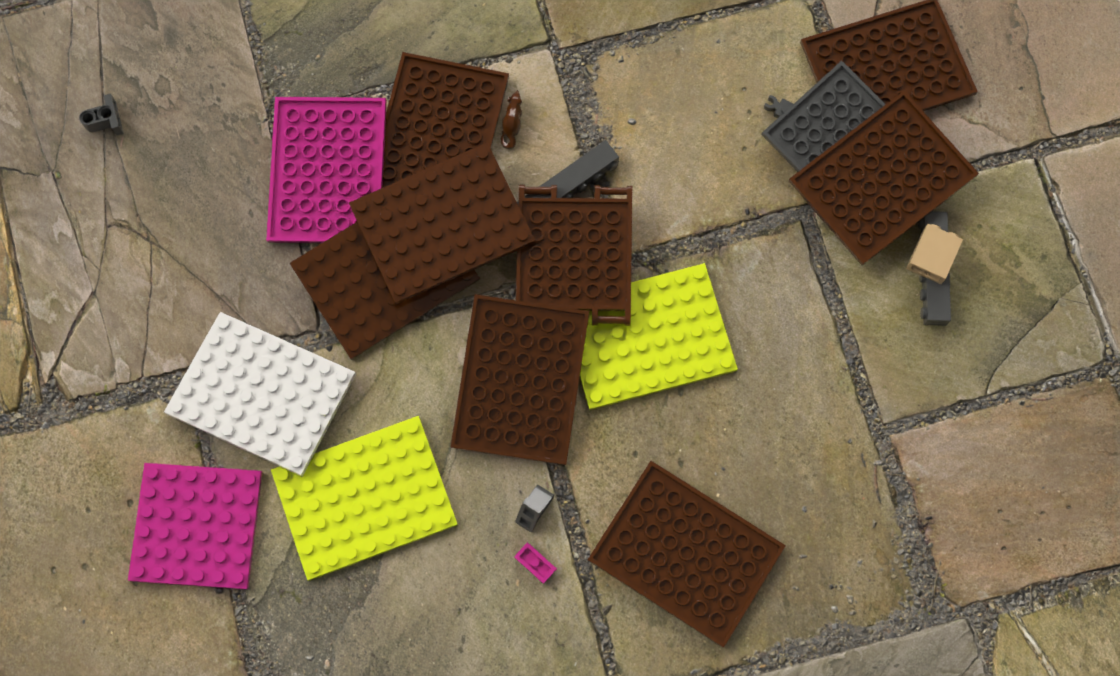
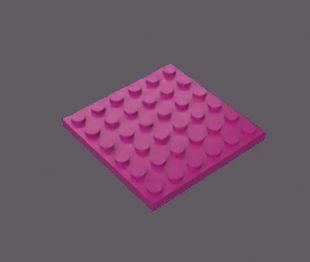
(195, 526)

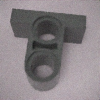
(98, 115)
(533, 508)

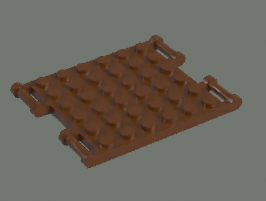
(578, 252)

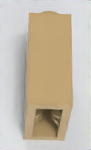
(934, 253)

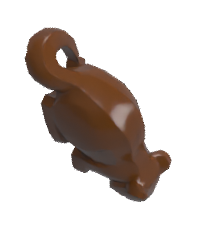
(511, 122)

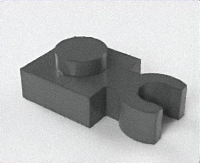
(778, 107)

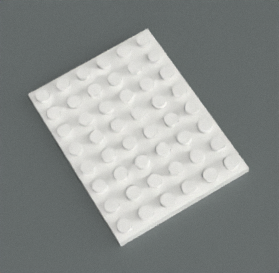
(260, 393)

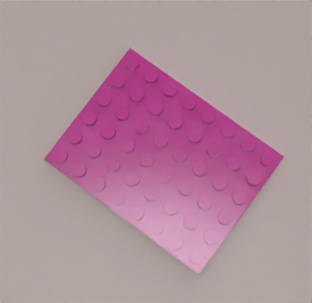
(321, 161)

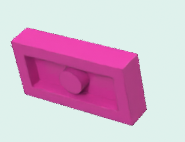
(535, 563)

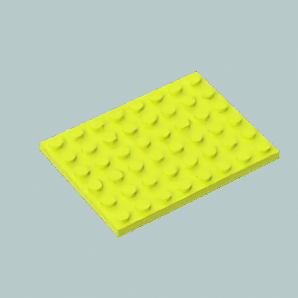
(670, 343)
(364, 498)

